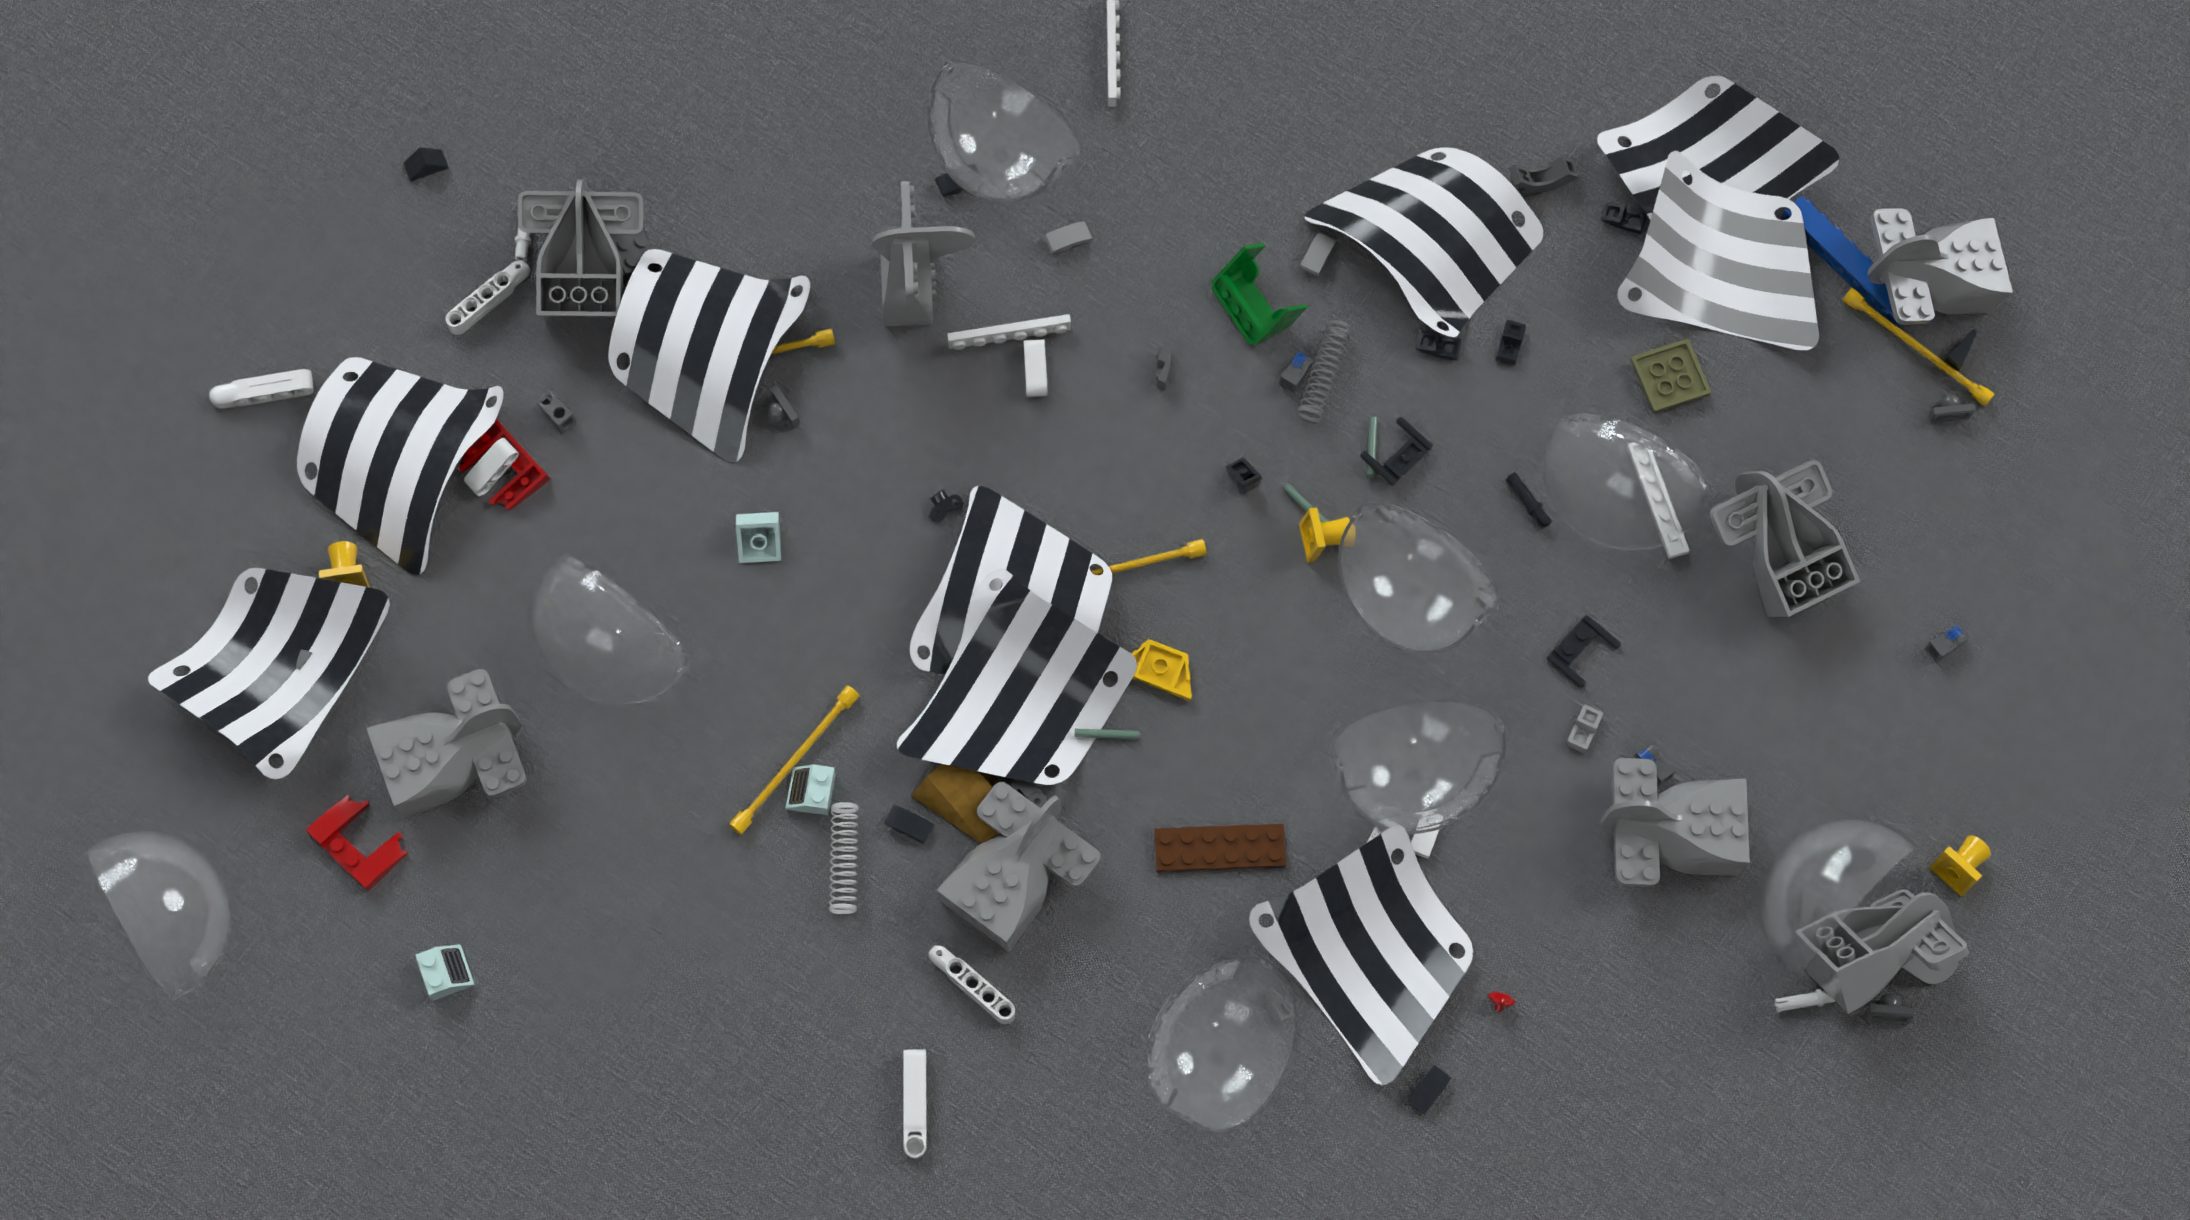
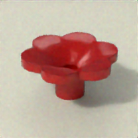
(1501, 1000)

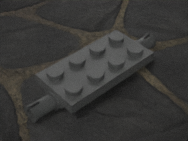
(631, 249)

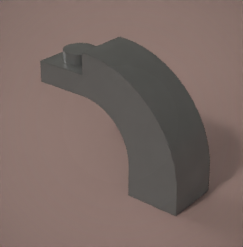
(1543, 178)

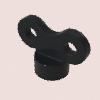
(943, 504)

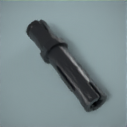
(1524, 494)

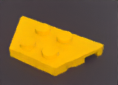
(1163, 668)

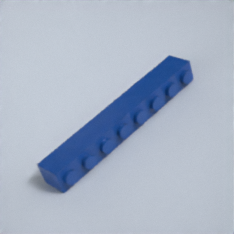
(1842, 256)

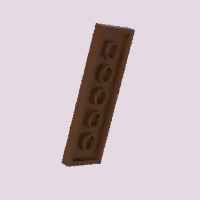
(1220, 847)

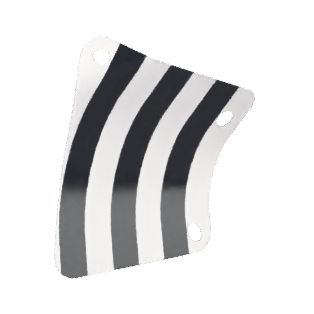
(1726, 138)
(1438, 231)
(701, 343)
(389, 451)
(1009, 539)
(247, 661)
(1019, 689)
(1370, 950)

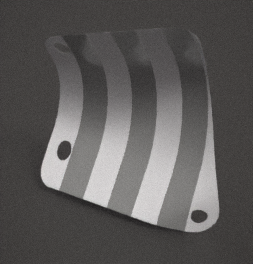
(1724, 262)

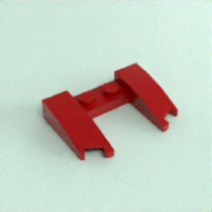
(524, 484)
(364, 870)

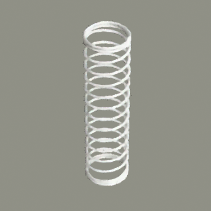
(836, 808)

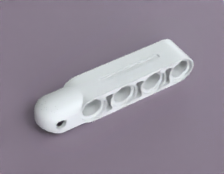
(484, 306)
(263, 389)
(948, 960)
(915, 1103)

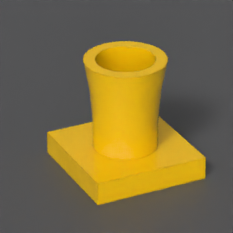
(1319, 534)
(343, 565)
(1959, 867)

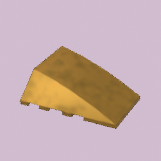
(956, 796)

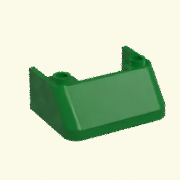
(1244, 301)

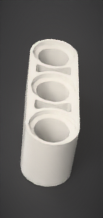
(1035, 368)
(491, 467)

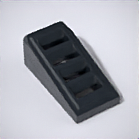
(1959, 354)

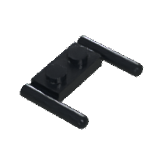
(1404, 458)
(1575, 643)

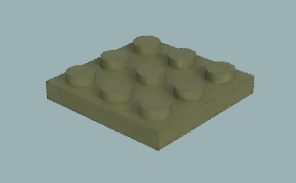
(1670, 376)

